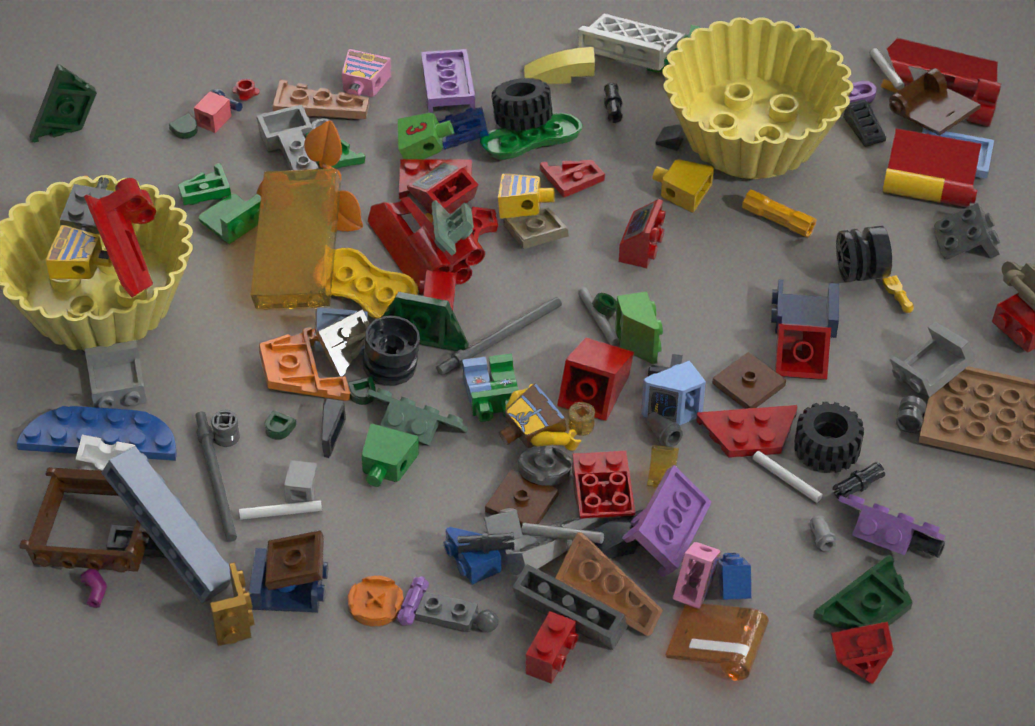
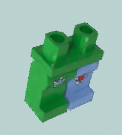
(488, 396)

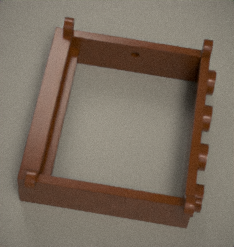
(81, 482)

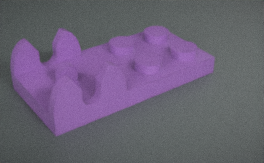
(447, 78)
(670, 520)

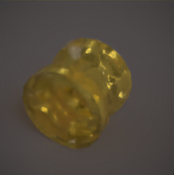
(582, 425)

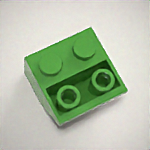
(638, 326)

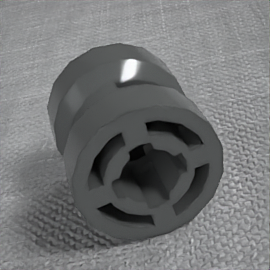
(911, 409)
(225, 428)

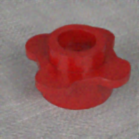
(245, 89)

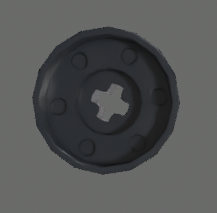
(864, 253)
(391, 350)

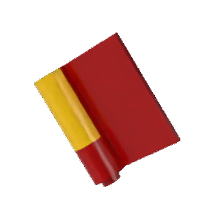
(932, 168)

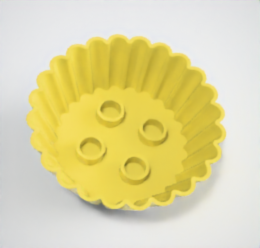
(756, 94)
(98, 308)

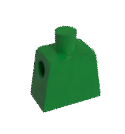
(387, 454)

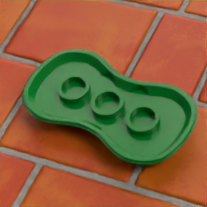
(510, 143)

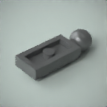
(454, 613)

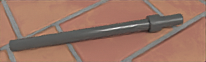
(457, 357)
(206, 437)

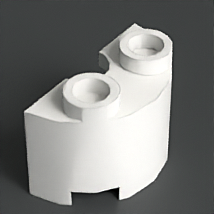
(95, 454)

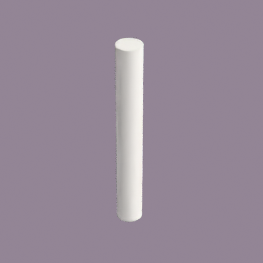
(887, 69)
(787, 476)
(277, 510)

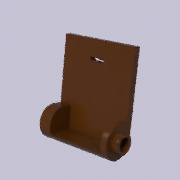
(931, 103)

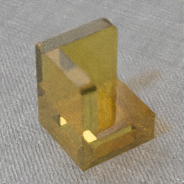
(661, 460)

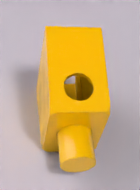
(684, 183)

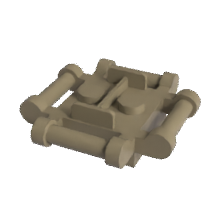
(1022, 279)

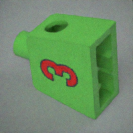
(421, 135)

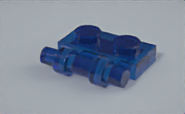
(466, 126)

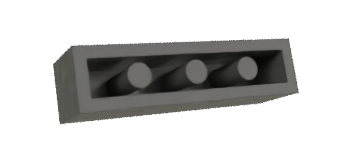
(591, 616)

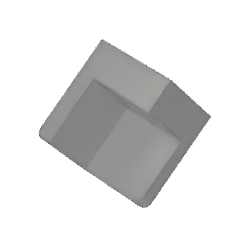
(300, 482)
(504, 522)

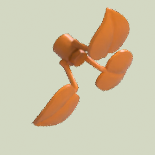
(325, 146)

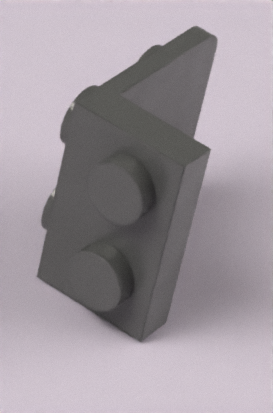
(965, 231)

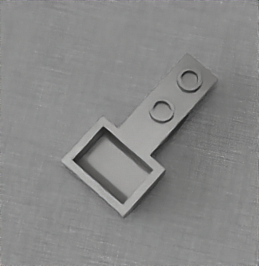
(287, 131)

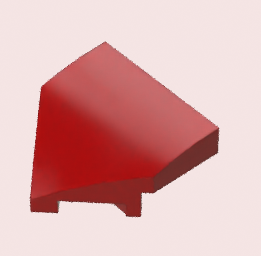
(864, 649)

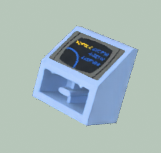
(674, 393)

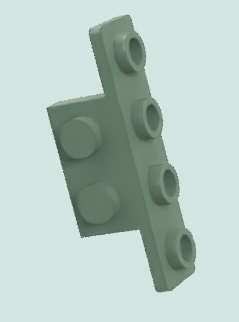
(451, 228)
(408, 418)

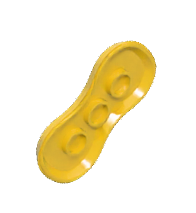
(367, 284)

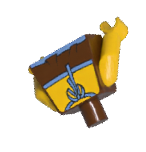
(536, 421)

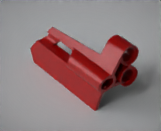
(963, 73)
(114, 221)
(418, 251)

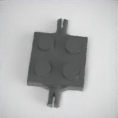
(76, 211)

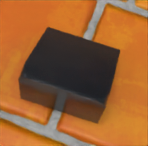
(671, 137)

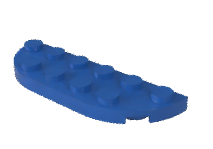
(63, 428)

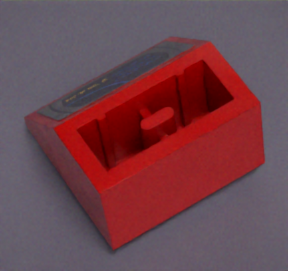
(446, 184)
(642, 235)

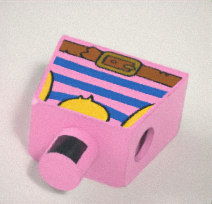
(365, 73)
(700, 567)

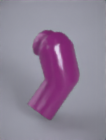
(97, 584)

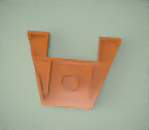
(292, 368)

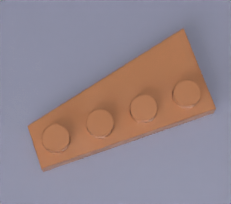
(320, 102)
(597, 576)

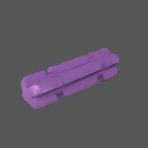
(412, 600)

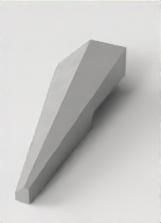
(540, 549)

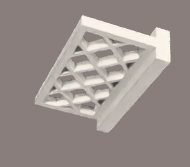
(625, 48)

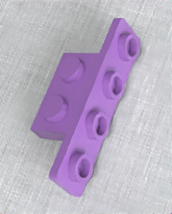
(885, 529)

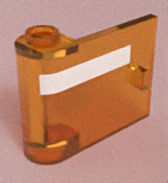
(719, 636)

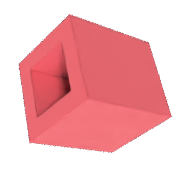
(212, 112)

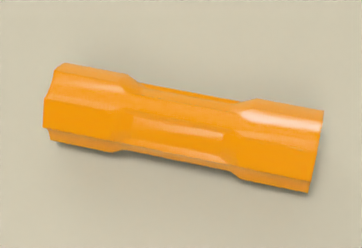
(779, 213)

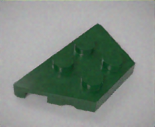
(64, 105)
(432, 318)
(868, 600)

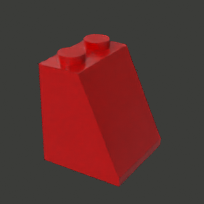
(595, 376)

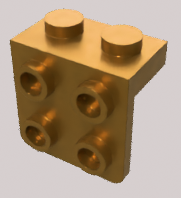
(233, 615)

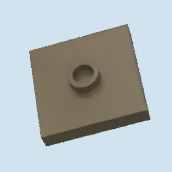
(536, 228)

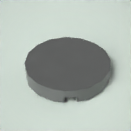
(544, 465)

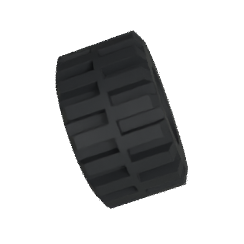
(522, 104)
(825, 452)

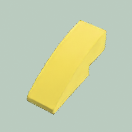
(562, 65)

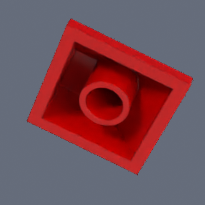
(802, 351)

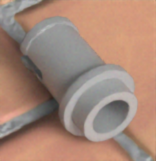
(824, 538)

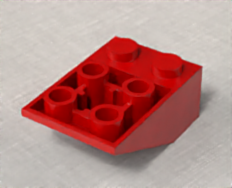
(602, 484)

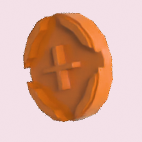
(375, 601)

